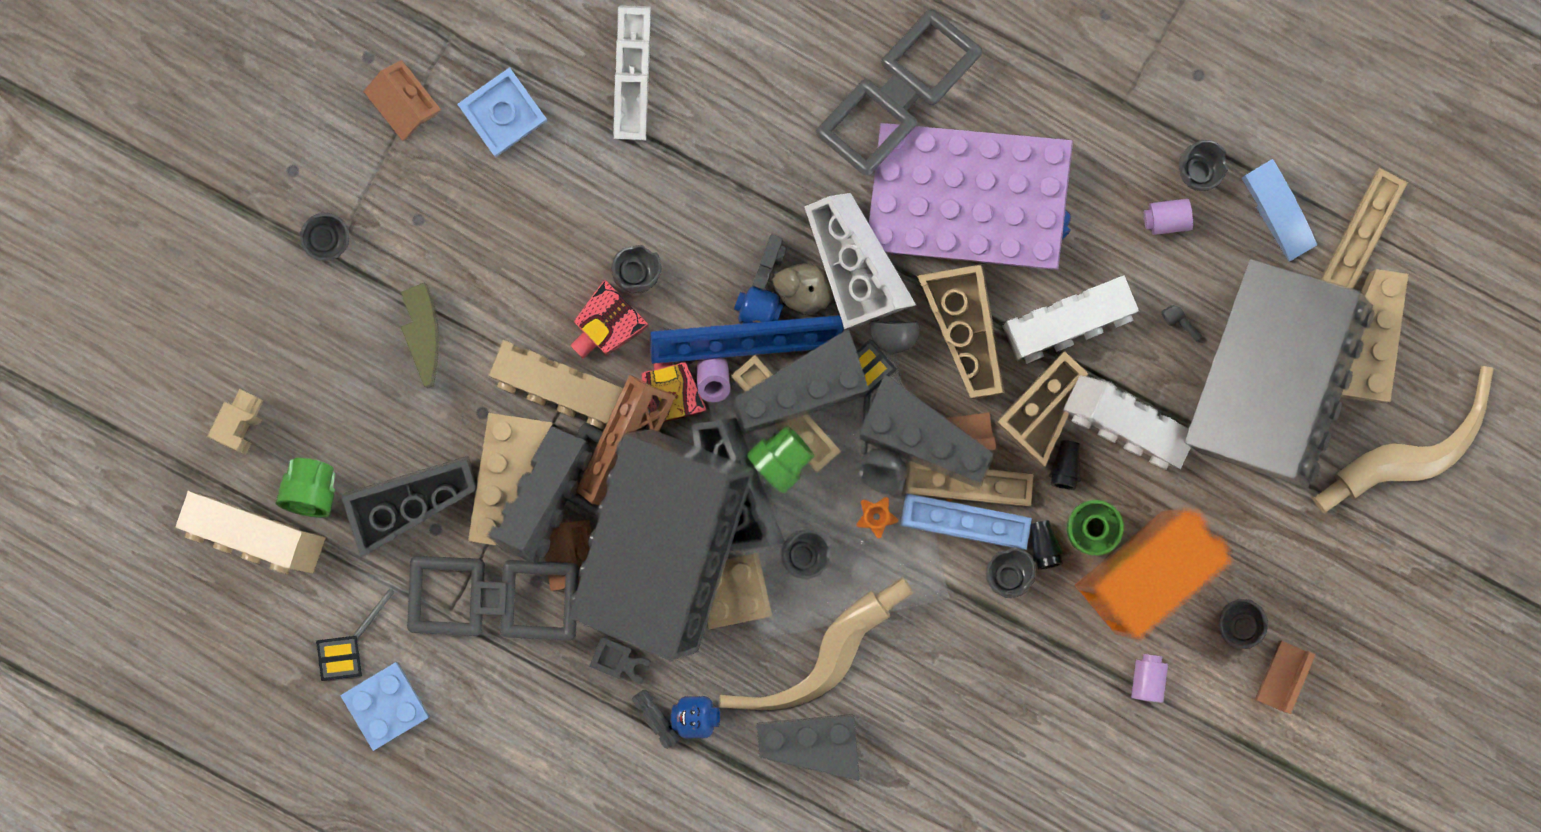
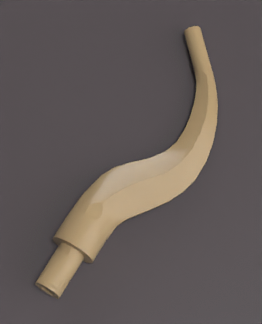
(1405, 461)
(835, 653)

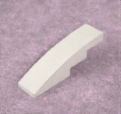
(632, 72)

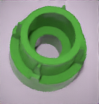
(781, 458)
(307, 488)
(1111, 522)

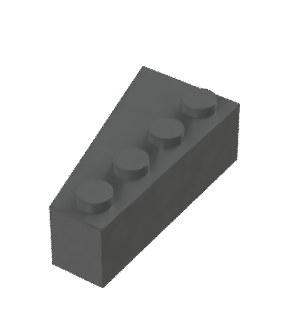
(809, 384)

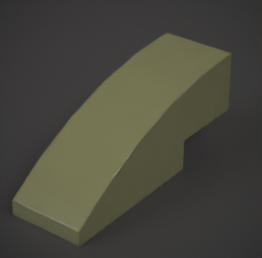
(422, 332)

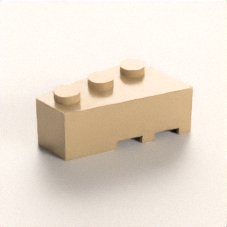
(1038, 413)

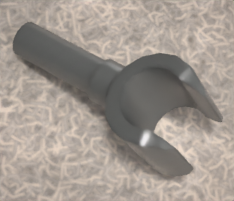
(1175, 314)

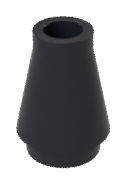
(1066, 467)
(1046, 547)

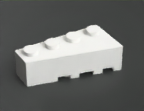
(855, 262)
(1071, 318)
(1129, 421)

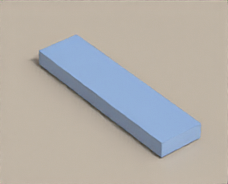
(965, 521)

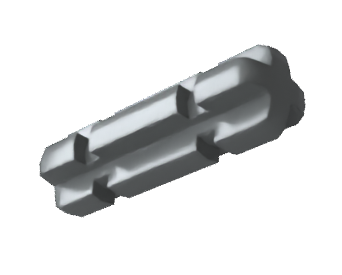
(655, 719)

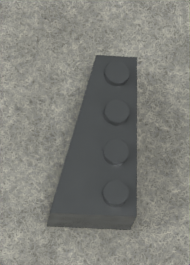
(923, 436)
(542, 496)
(398, 504)
(757, 521)

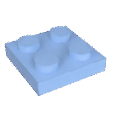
(502, 112)
(385, 706)

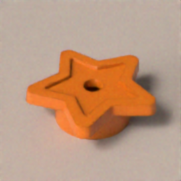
(881, 508)

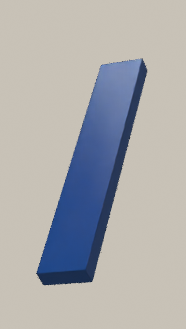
(743, 339)

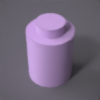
(1169, 216)
(713, 379)
(1149, 678)

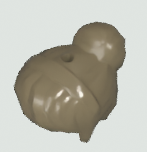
(793, 287)

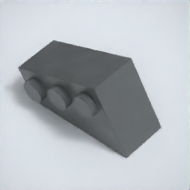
(812, 743)

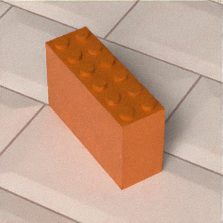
(1154, 572)

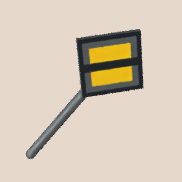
(874, 367)
(340, 655)

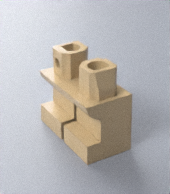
(234, 421)

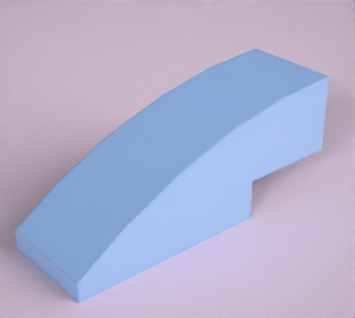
(1280, 210)

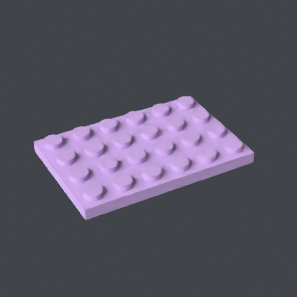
(972, 196)

